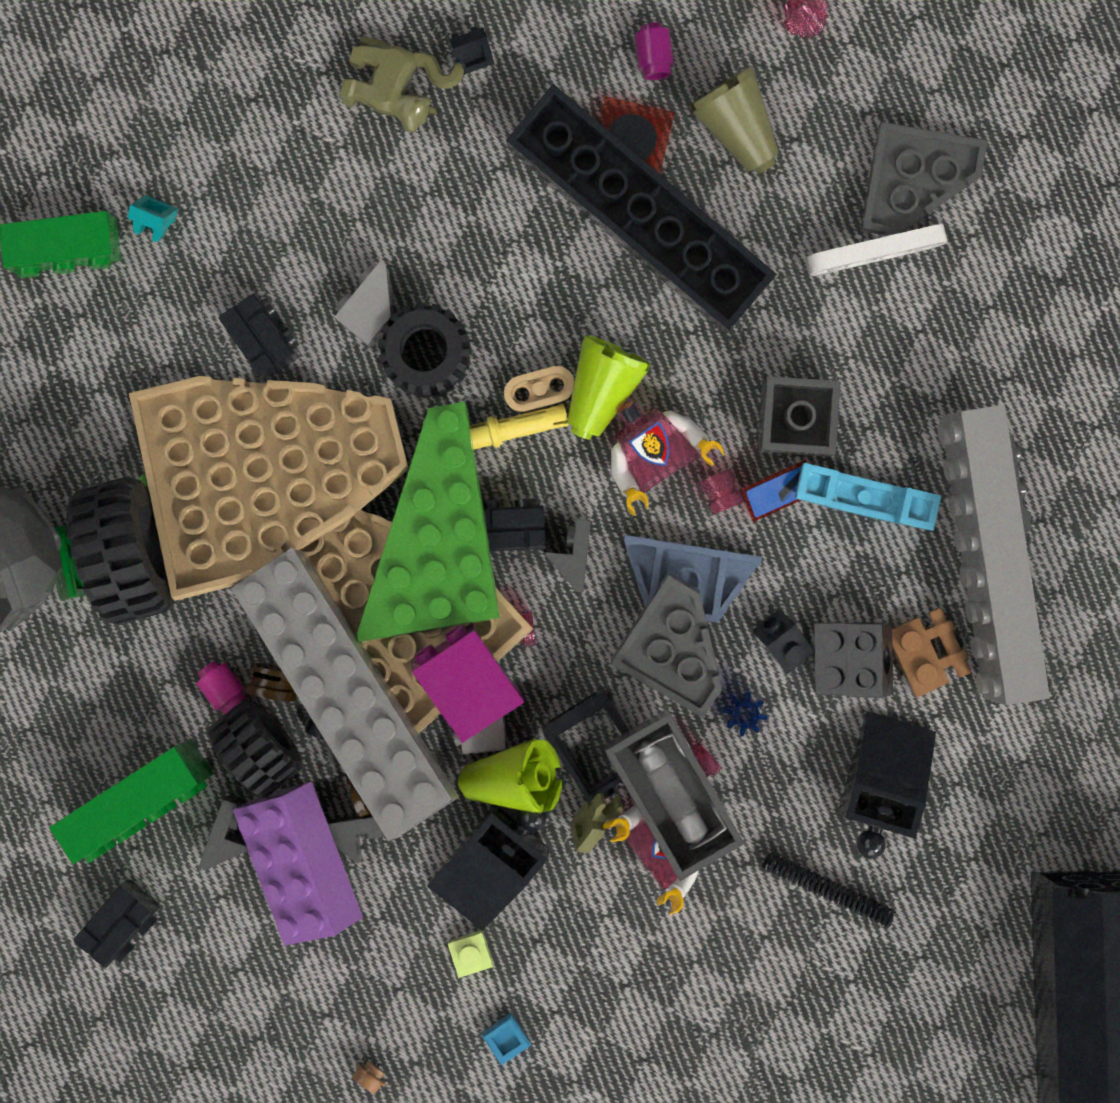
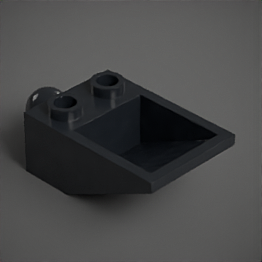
(888, 771)
(488, 867)

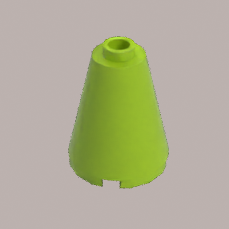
(602, 385)
(515, 778)

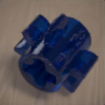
(754, 713)

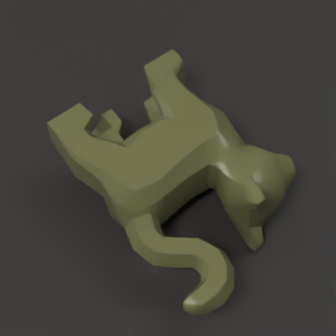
(390, 80)

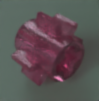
(805, 17)

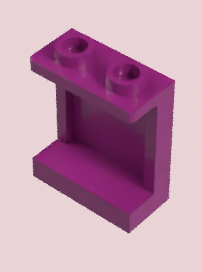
(466, 682)

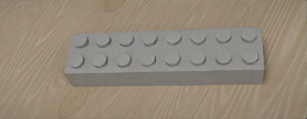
(993, 556)
(344, 693)

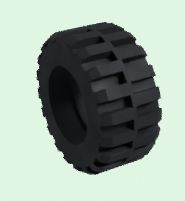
(118, 550)

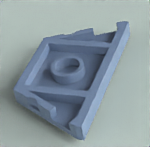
(714, 572)

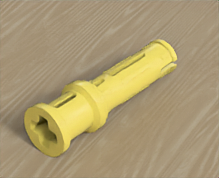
(495, 431)

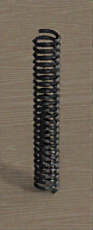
(884, 919)

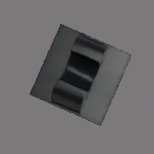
(472, 50)

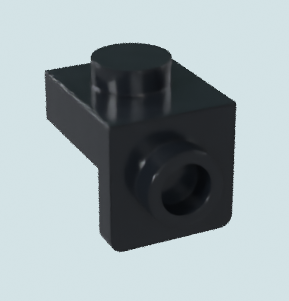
(783, 641)

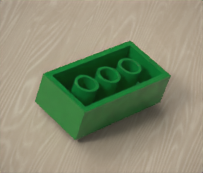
(124, 806)

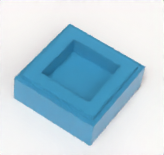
(506, 1038)

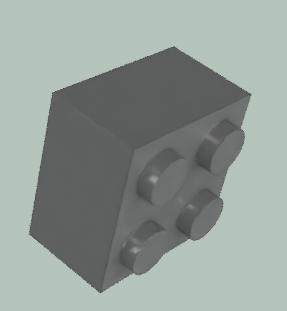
(798, 416)

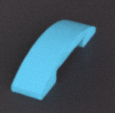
(867, 497)

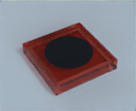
(639, 128)

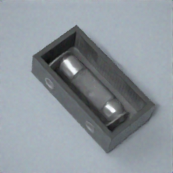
(673, 794)

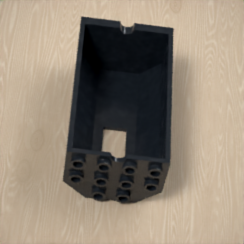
(1077, 985)

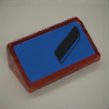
(772, 492)

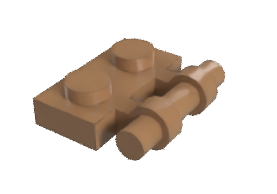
(918, 658)

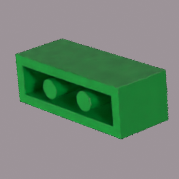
(60, 244)

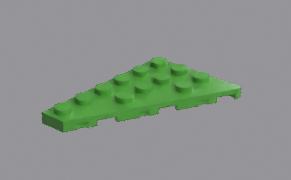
(437, 549)

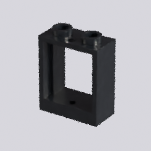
(570, 718)

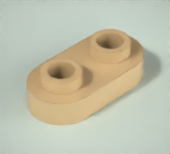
(539, 389)

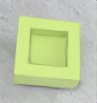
(470, 953)

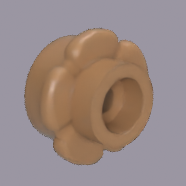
(369, 1077)

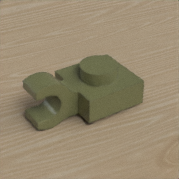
(589, 821)

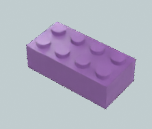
(298, 864)

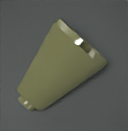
(739, 120)

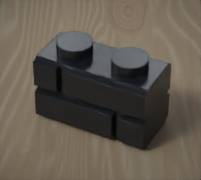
(259, 336)
(516, 526)
(117, 923)

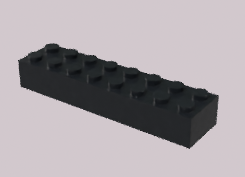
(639, 209)

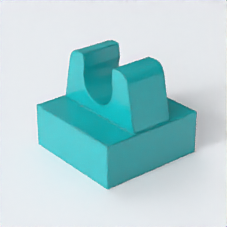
(153, 214)

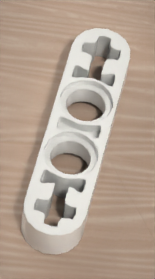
(877, 250)

